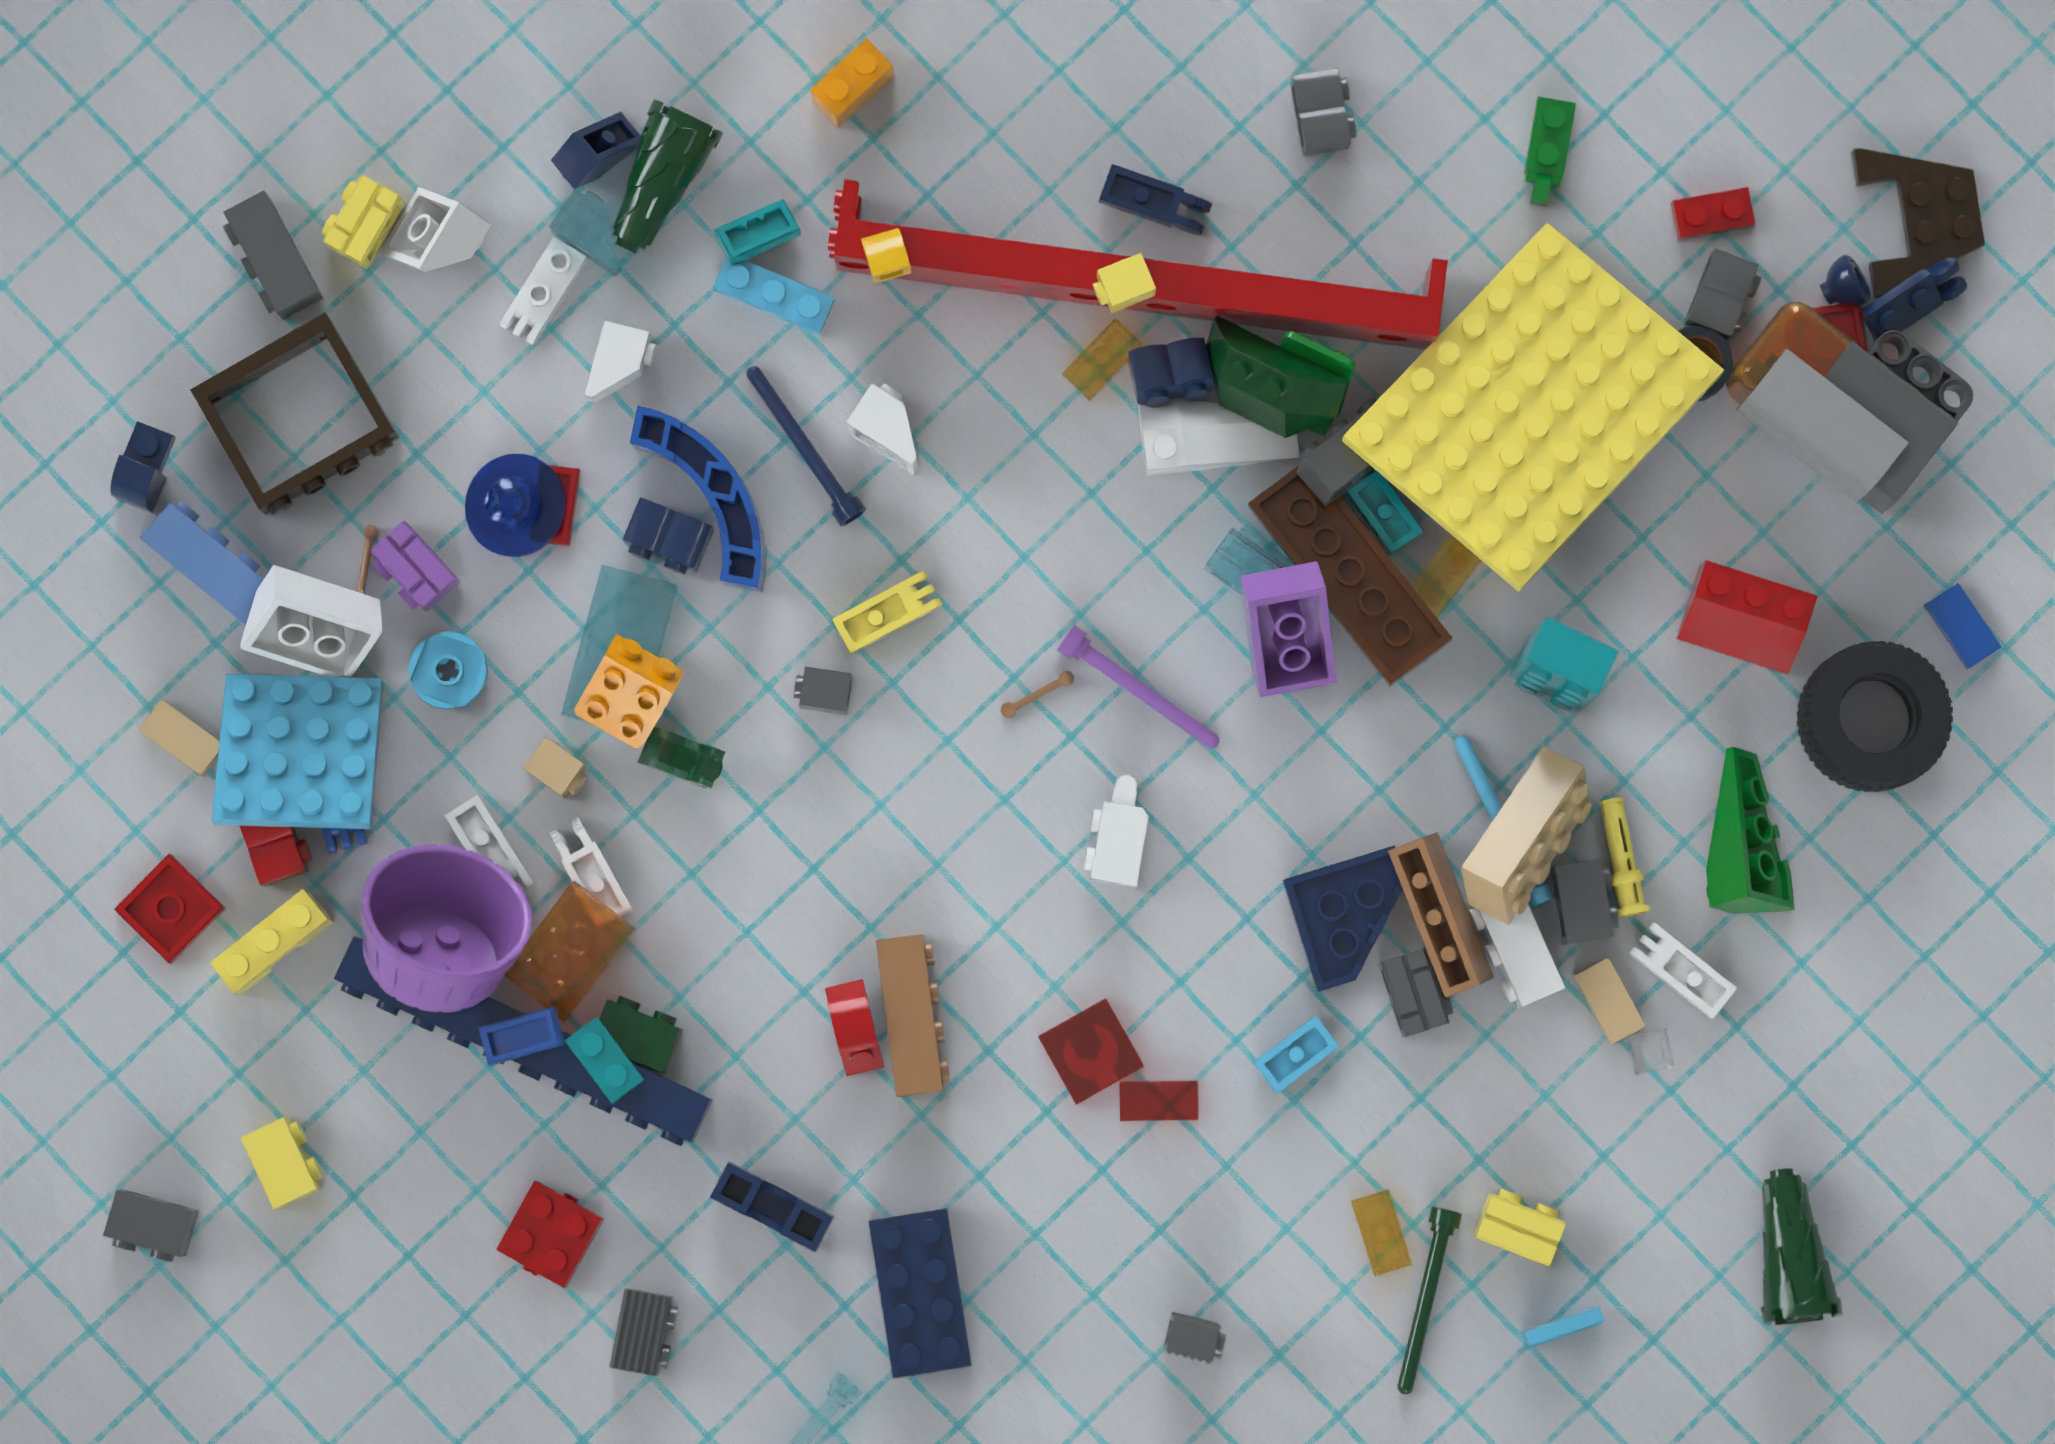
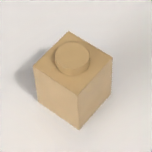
(556, 768)

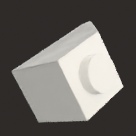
(618, 359)

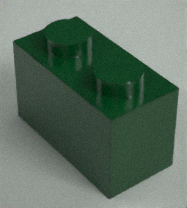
(640, 1036)

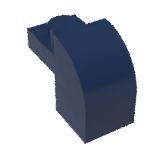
(138, 472)

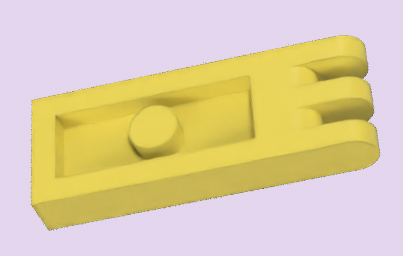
(885, 613)

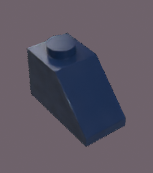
(596, 149)

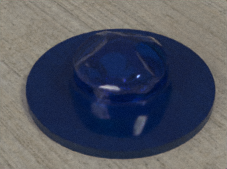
(515, 505)

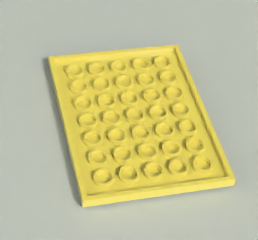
(1532, 406)

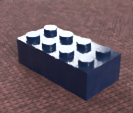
(920, 1293)

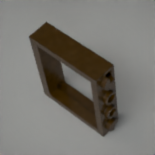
(262, 362)

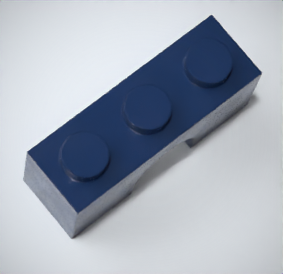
(772, 1206)

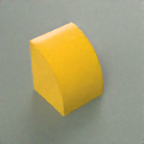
(886, 255)

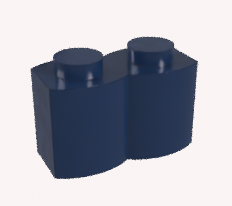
(1170, 372)
(667, 535)

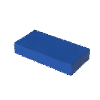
(1962, 626)
(521, 1036)

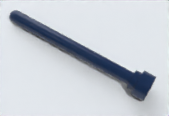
(844, 504)

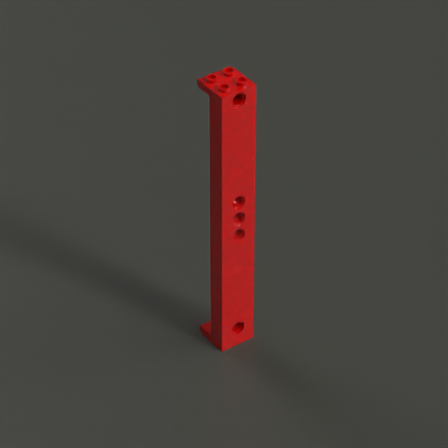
(1180, 287)

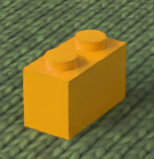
(852, 82)

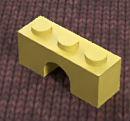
(270, 940)

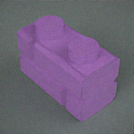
(414, 567)

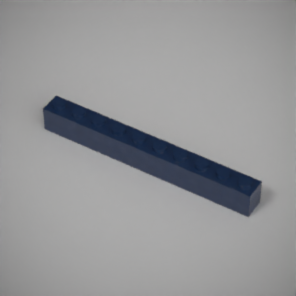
(652, 1102)

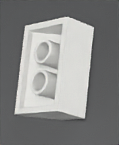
(311, 623)

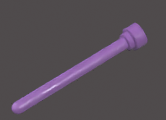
(1078, 646)

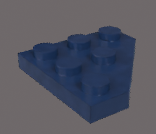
(1342, 913)

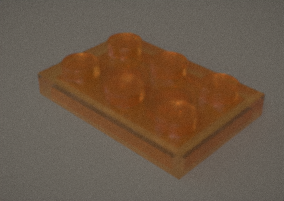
(569, 950)

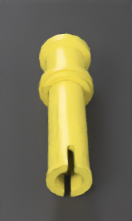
(1625, 875)

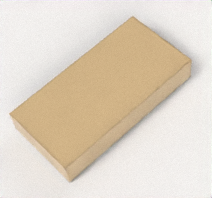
(181, 737)
(1609, 1001)

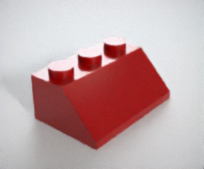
(1746, 617)

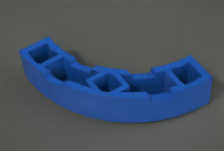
(723, 487)

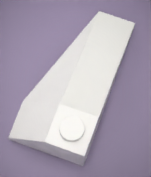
(1206, 436)

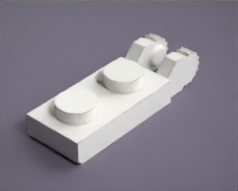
(591, 869)

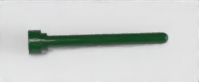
(1443, 1225)

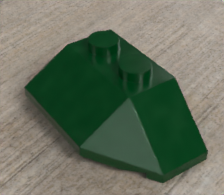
(1270, 382)

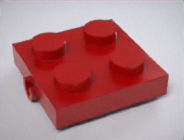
(550, 1234)

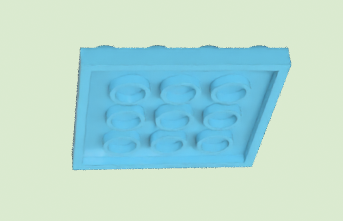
(298, 751)

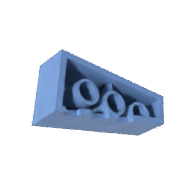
(204, 558)

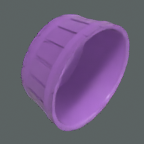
(442, 926)

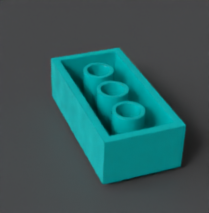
(1563, 664)

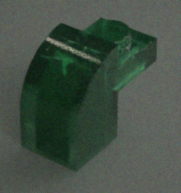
(682, 758)

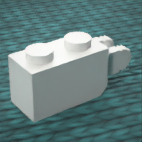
(1120, 837)

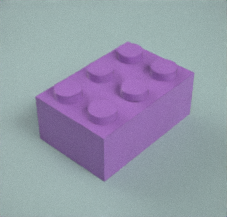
(1288, 629)

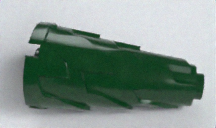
(666, 162)
(1795, 1267)

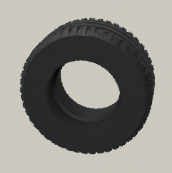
(1917, 685)

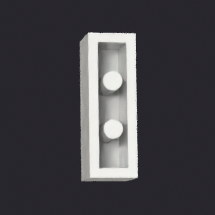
(1521, 956)

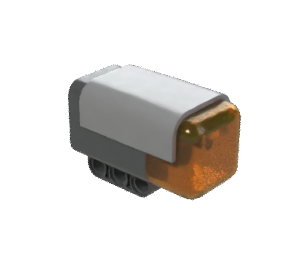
(1844, 408)

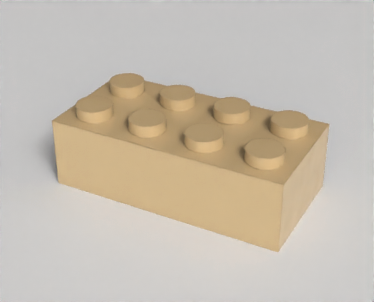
(1526, 836)

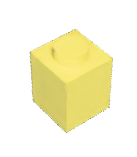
(1124, 283)

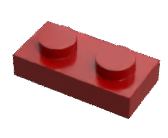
(1713, 213)

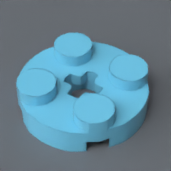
(439, 650)

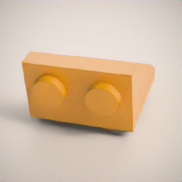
(628, 691)

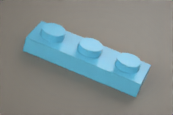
(775, 295)

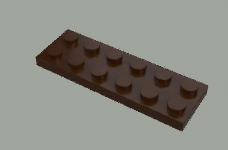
(1360, 579)

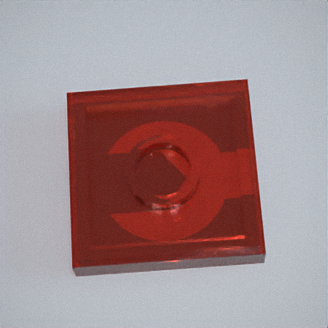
(1090, 1051)

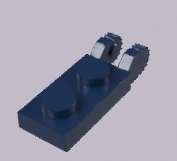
(1151, 199)
(1914, 298)

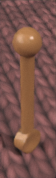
(370, 533)
(1008, 709)

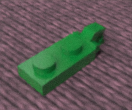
(1548, 146)

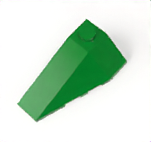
(1743, 855)

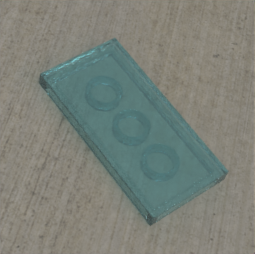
(625, 606)

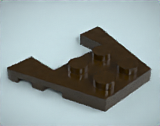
(1936, 211)

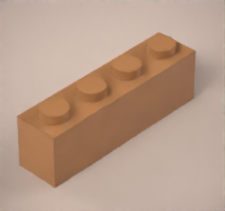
(1441, 914)
(910, 1015)

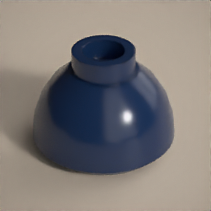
(1846, 283)

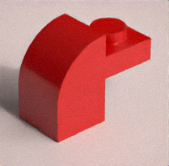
(854, 1027)

